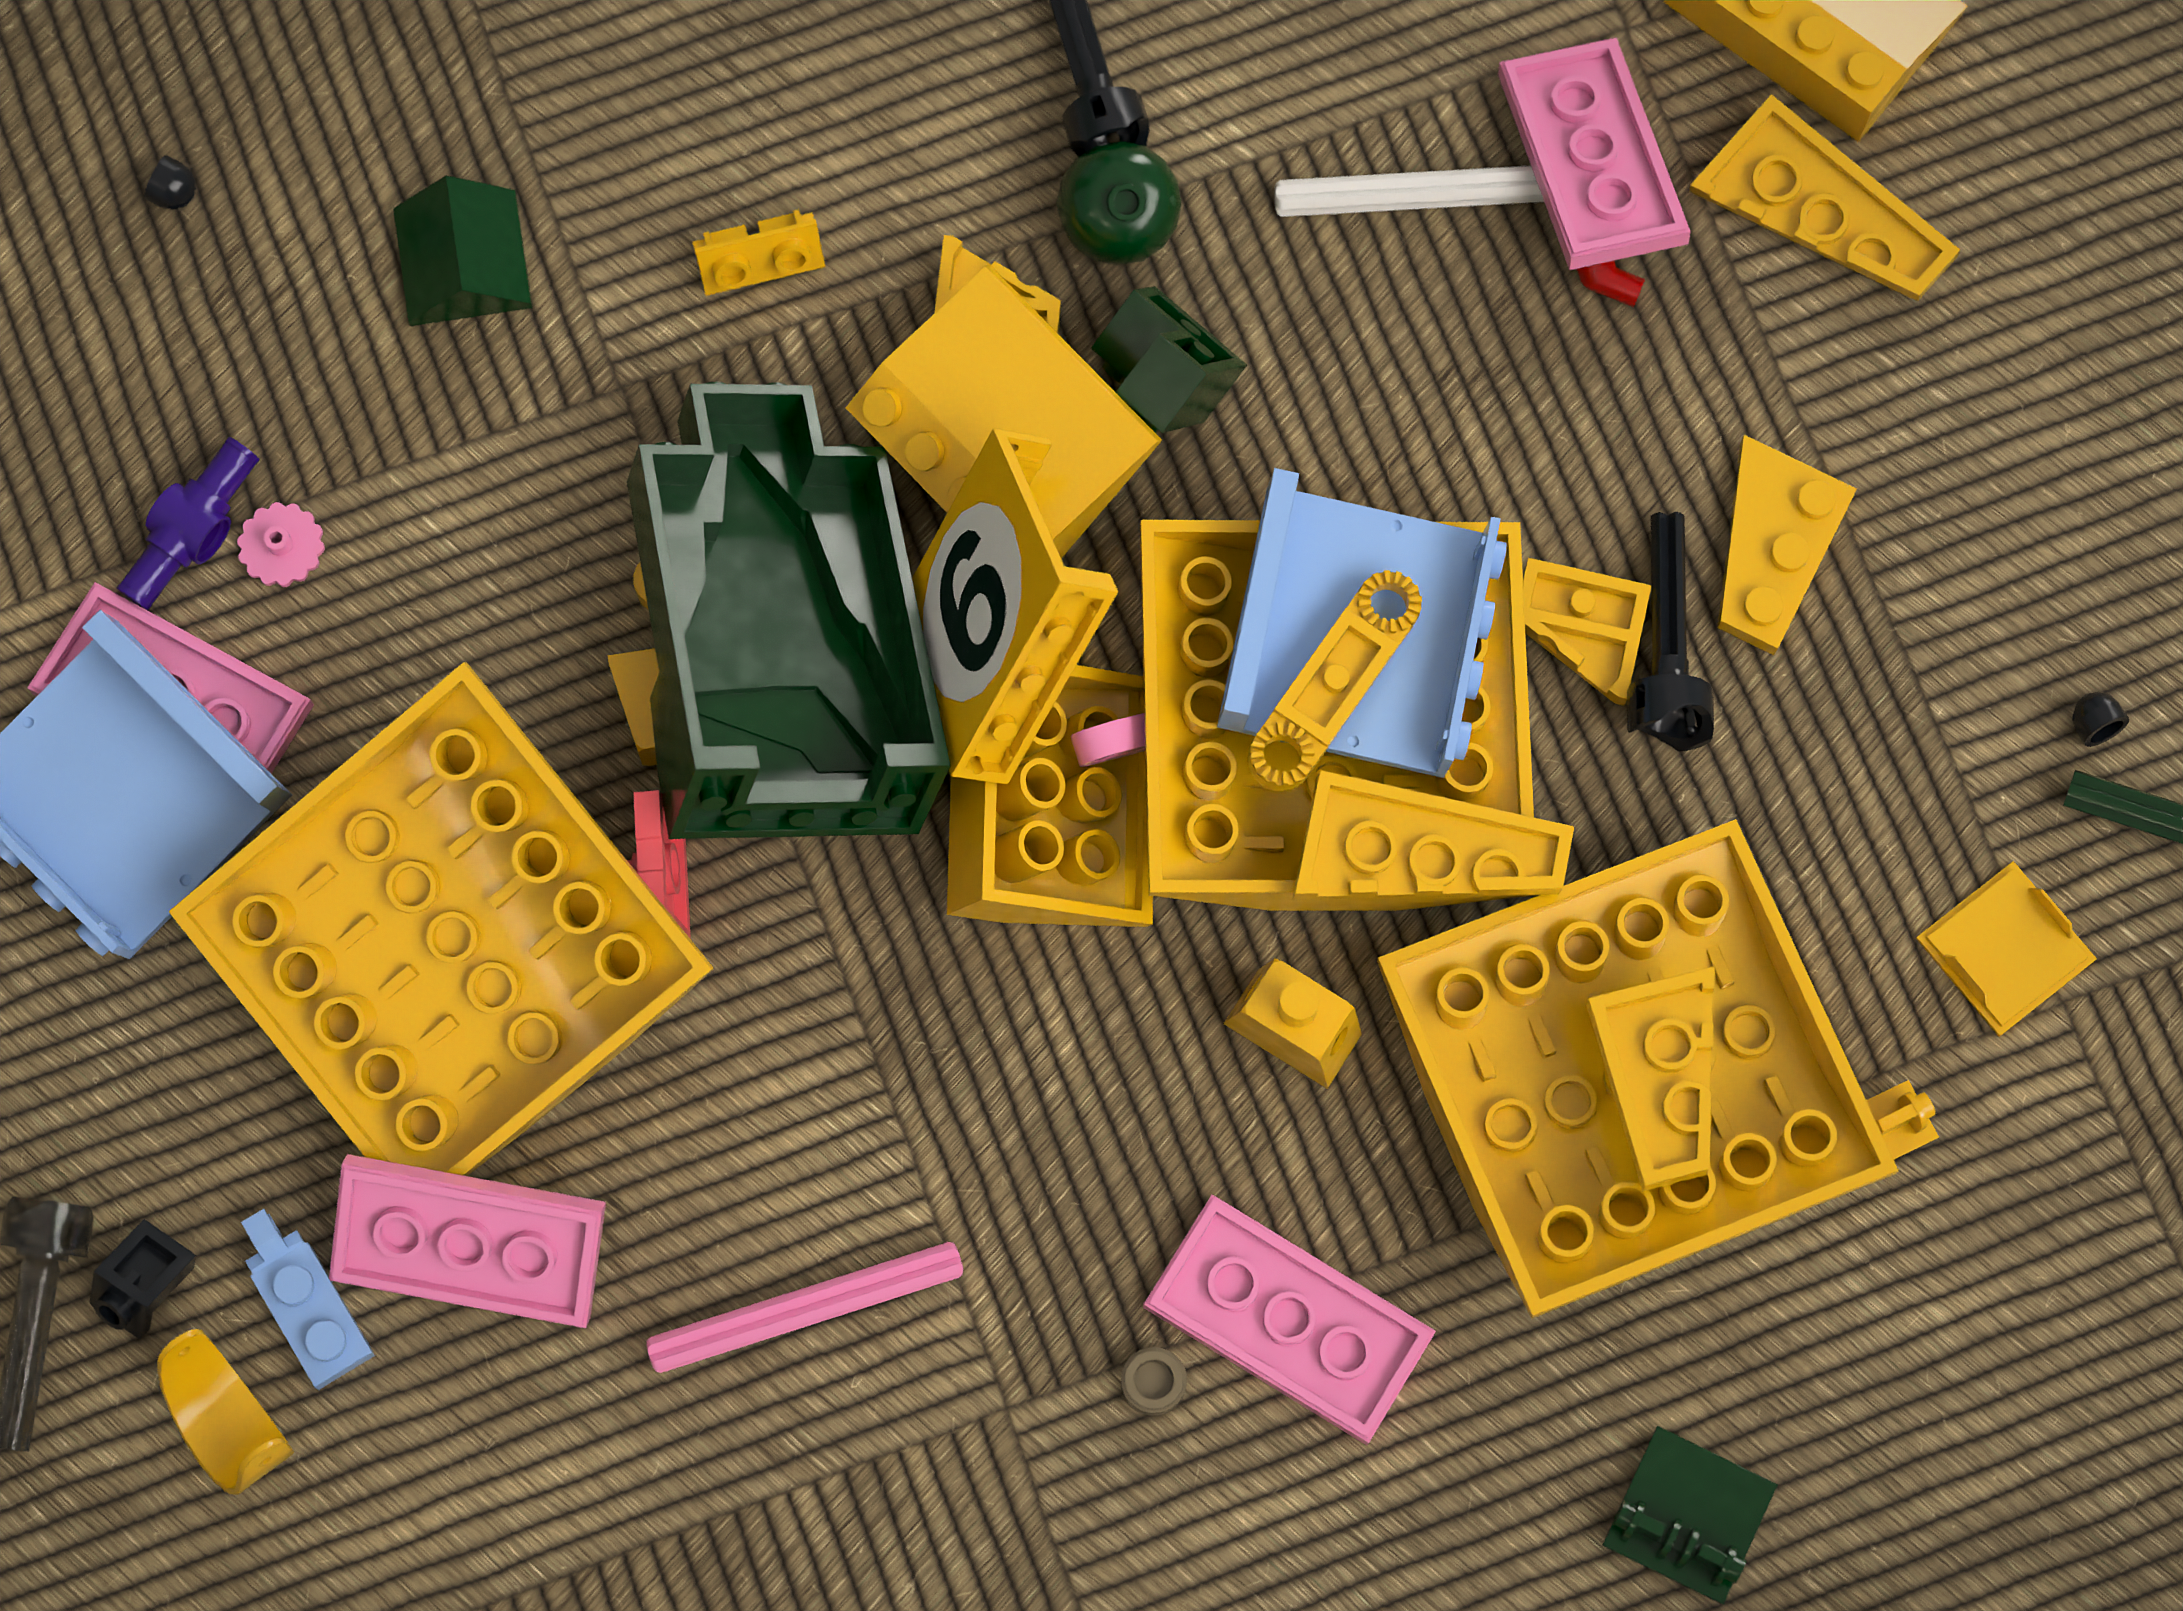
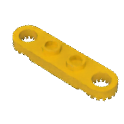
(1334, 680)

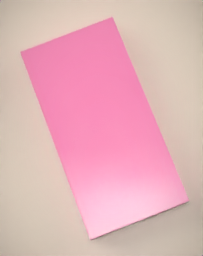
(1593, 154)
(244, 700)
(466, 1241)
(1289, 1319)

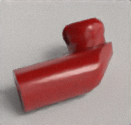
(1612, 282)

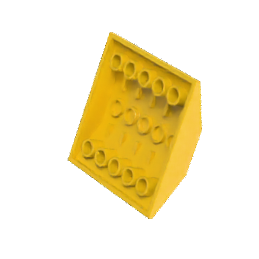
(1208, 819)
(442, 936)
(1527, 1100)

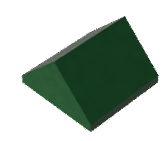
(461, 252)

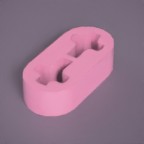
(1110, 740)

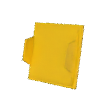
(2006, 948)

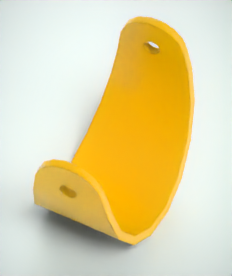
(218, 1414)

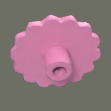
(280, 544)

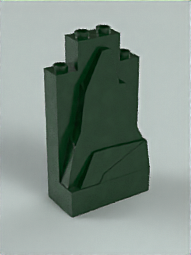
(781, 626)

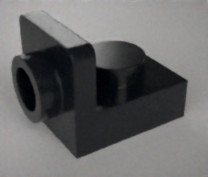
(139, 1278)

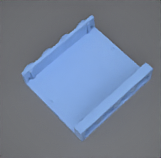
(1302, 577)
(124, 791)

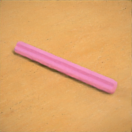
(804, 1307)

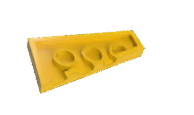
(1816, 196)
(1410, 843)

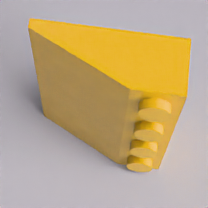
(1830, 53)
(1001, 366)
(1060, 835)

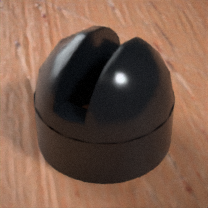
(170, 184)
(2098, 718)

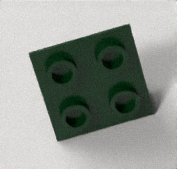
(1690, 1515)

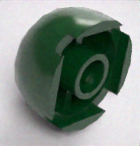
(1119, 203)

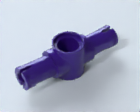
(188, 523)

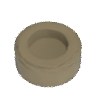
(1153, 1381)

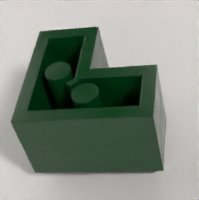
(1165, 361)

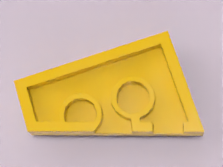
(1777, 540)
(1659, 1070)

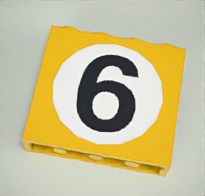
(1002, 611)

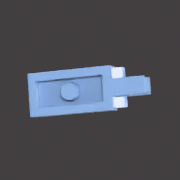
(304, 1302)

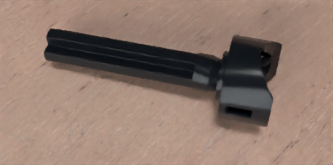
(1100, 105)
(1670, 697)

